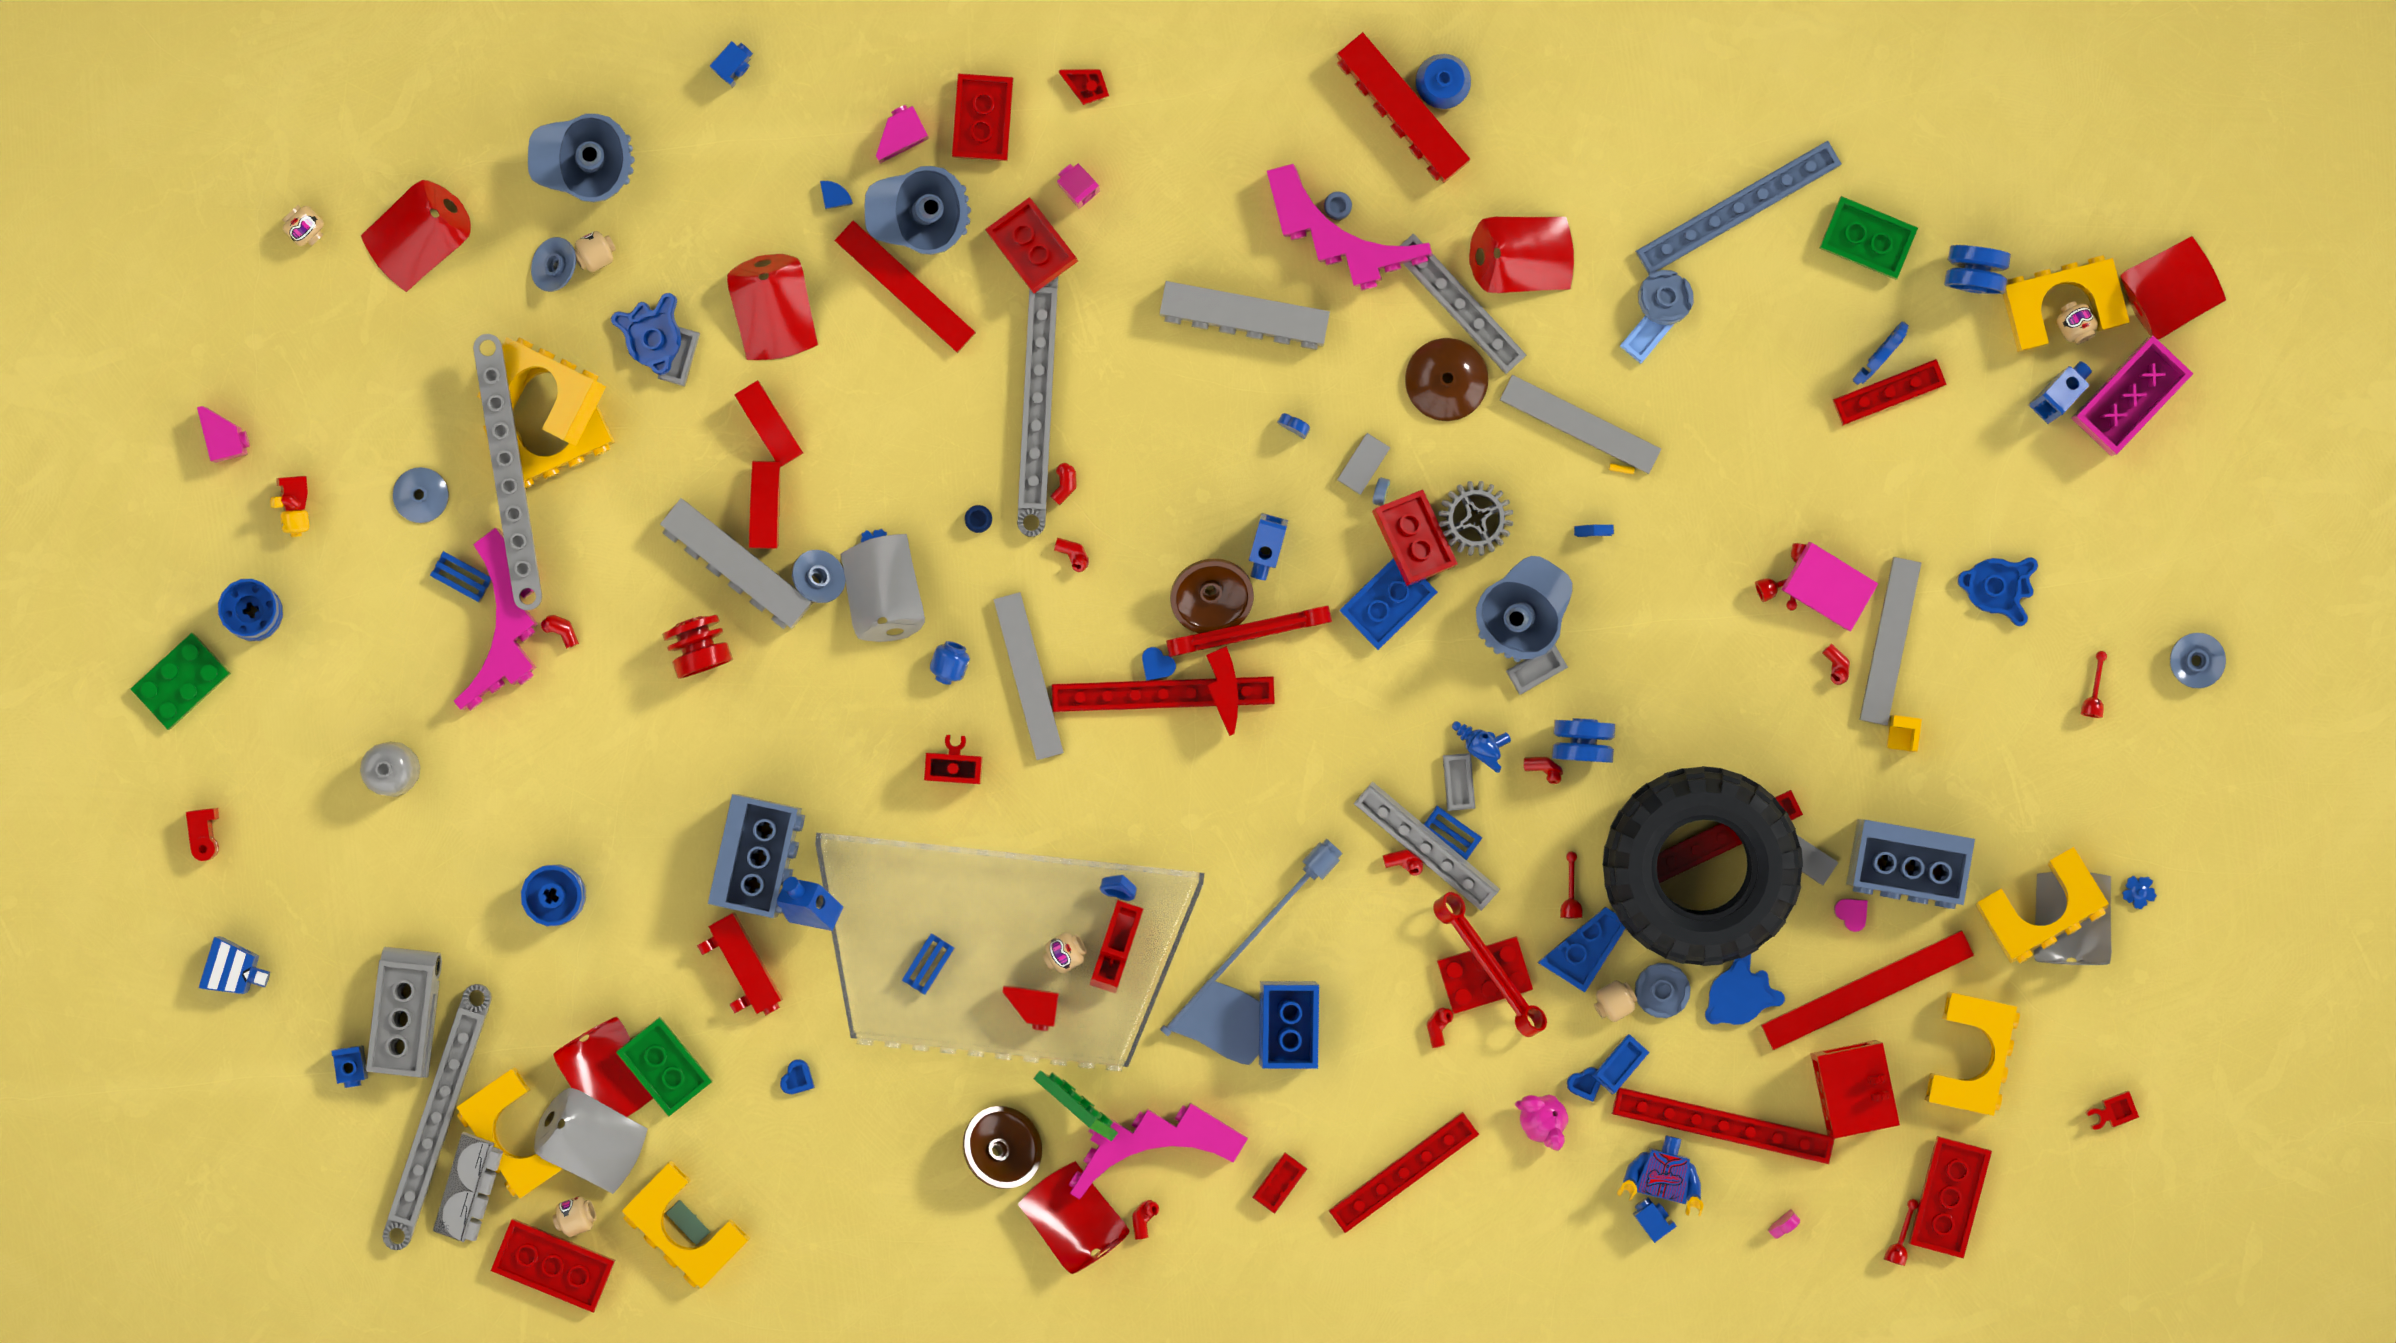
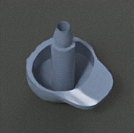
(581, 157)
(918, 210)
(1524, 609)

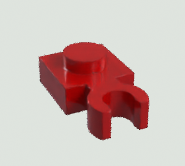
(2116, 1109)

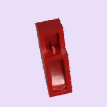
(768, 423)
(764, 504)
(1224, 690)
(1116, 946)

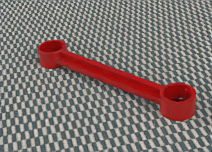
(1249, 631)
(1490, 964)

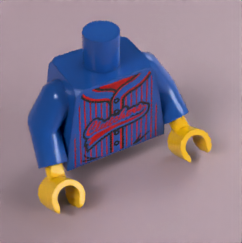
(1664, 1176)

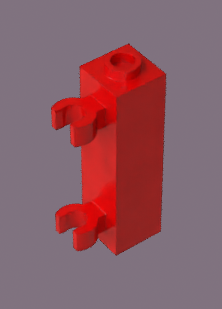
(745, 964)

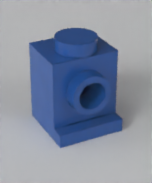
(732, 62)
(356, 1057)
(1653, 1218)

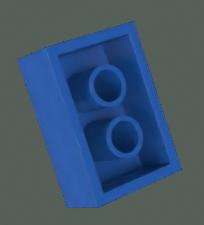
(1289, 1024)

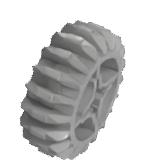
(1496, 507)

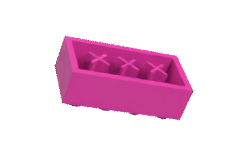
(2132, 396)

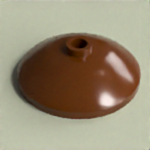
(1441, 399)
(1212, 609)
(1016, 1143)

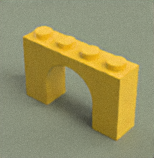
(2095, 279)
(576, 392)
(594, 439)
(2021, 938)
(1980, 1092)
(482, 1113)
(647, 1214)

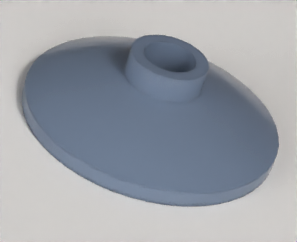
(553, 264)
(434, 498)
(825, 569)
(2211, 664)

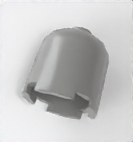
(390, 769)

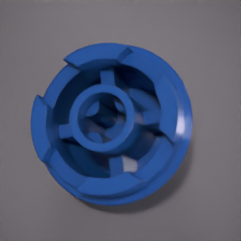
(1443, 81)

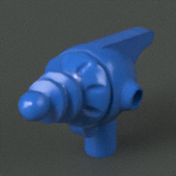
(1482, 744)

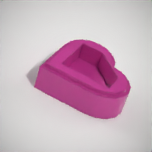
(1852, 912)
(1784, 1224)

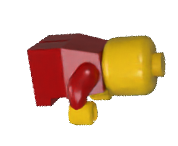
(293, 500)

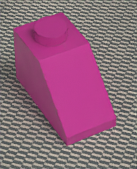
(901, 133)
(1078, 185)
(222, 437)

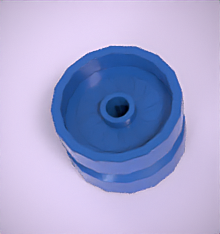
(1976, 270)
(1583, 741)
(537, 899)

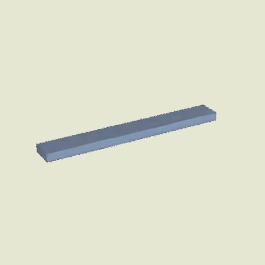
(1738, 207)

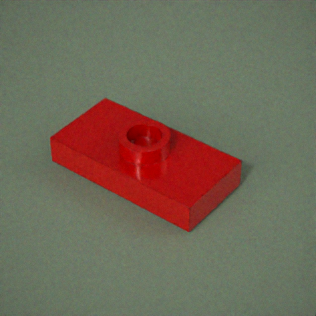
(1279, 1182)

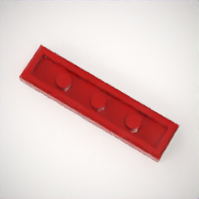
(1889, 392)

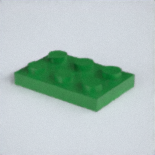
(1868, 238)
(180, 681)
(664, 1066)
(1077, 1104)

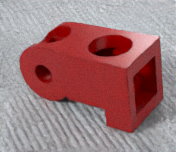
(200, 832)

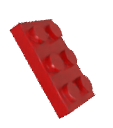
(982, 117)
(1031, 245)
(1414, 537)
(1471, 986)

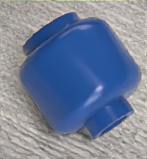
(949, 662)

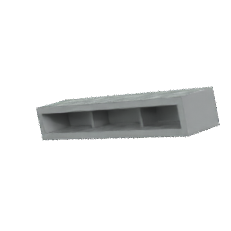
(1244, 314)
(736, 563)

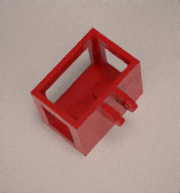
(1855, 1089)

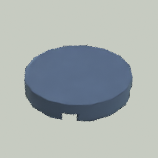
(1665, 297)
(1662, 990)

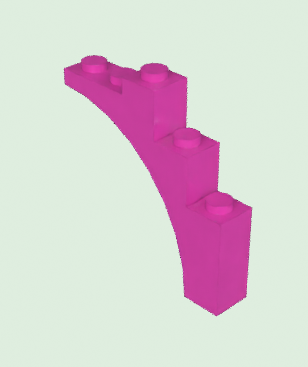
(1364, 258)
(505, 657)
(1152, 1131)

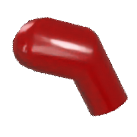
(1067, 483)
(1075, 553)
(562, 627)
(1840, 665)
(1546, 765)
(1406, 860)
(1436, 1025)
(1142, 1216)

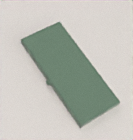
(688, 1222)

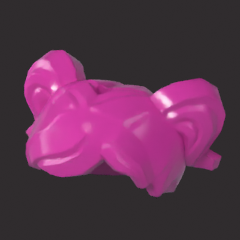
(1539, 1122)

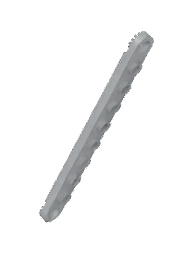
(1037, 406)
(507, 472)
(437, 1117)

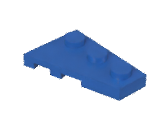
(1585, 950)

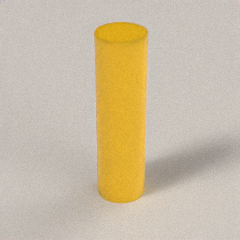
(1620, 468)

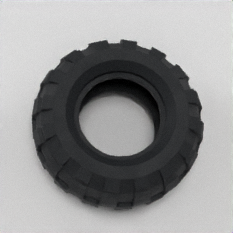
(1747, 918)

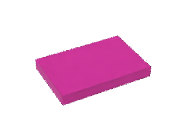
(1829, 586)

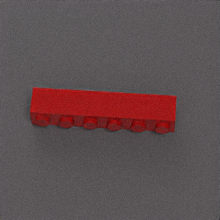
(1402, 107)

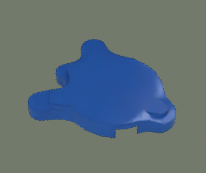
(651, 334)
(1882, 353)
(1999, 586)
(1740, 995)

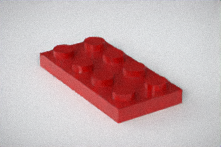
(1950, 1197)
(553, 1265)

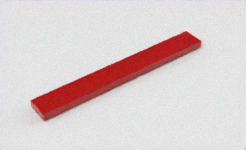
(1155, 694)
(1867, 990)
(1723, 1125)

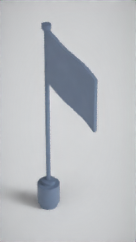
(1227, 1016)

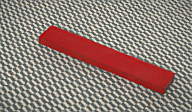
(905, 286)
(1710, 844)
(1403, 1172)

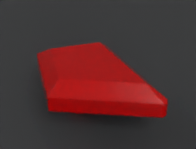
(1086, 84)

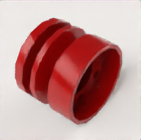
(697, 646)

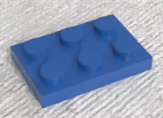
(1386, 604)

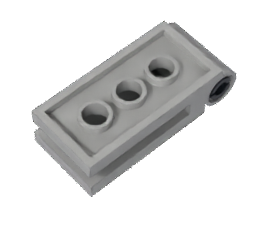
(421, 973)

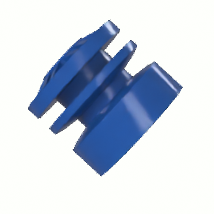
(236, 602)

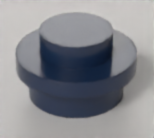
(978, 519)

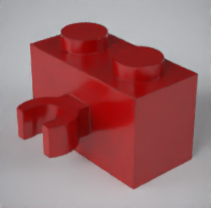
(953, 766)

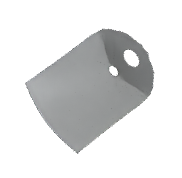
(880, 585)
(2089, 944)
(593, 1141)

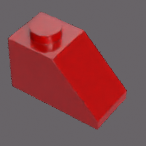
(1034, 1005)

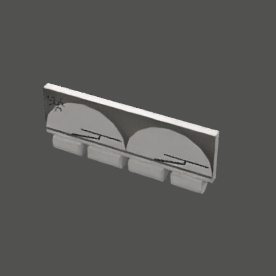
(466, 1180)

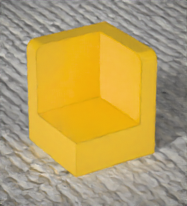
(1904, 733)

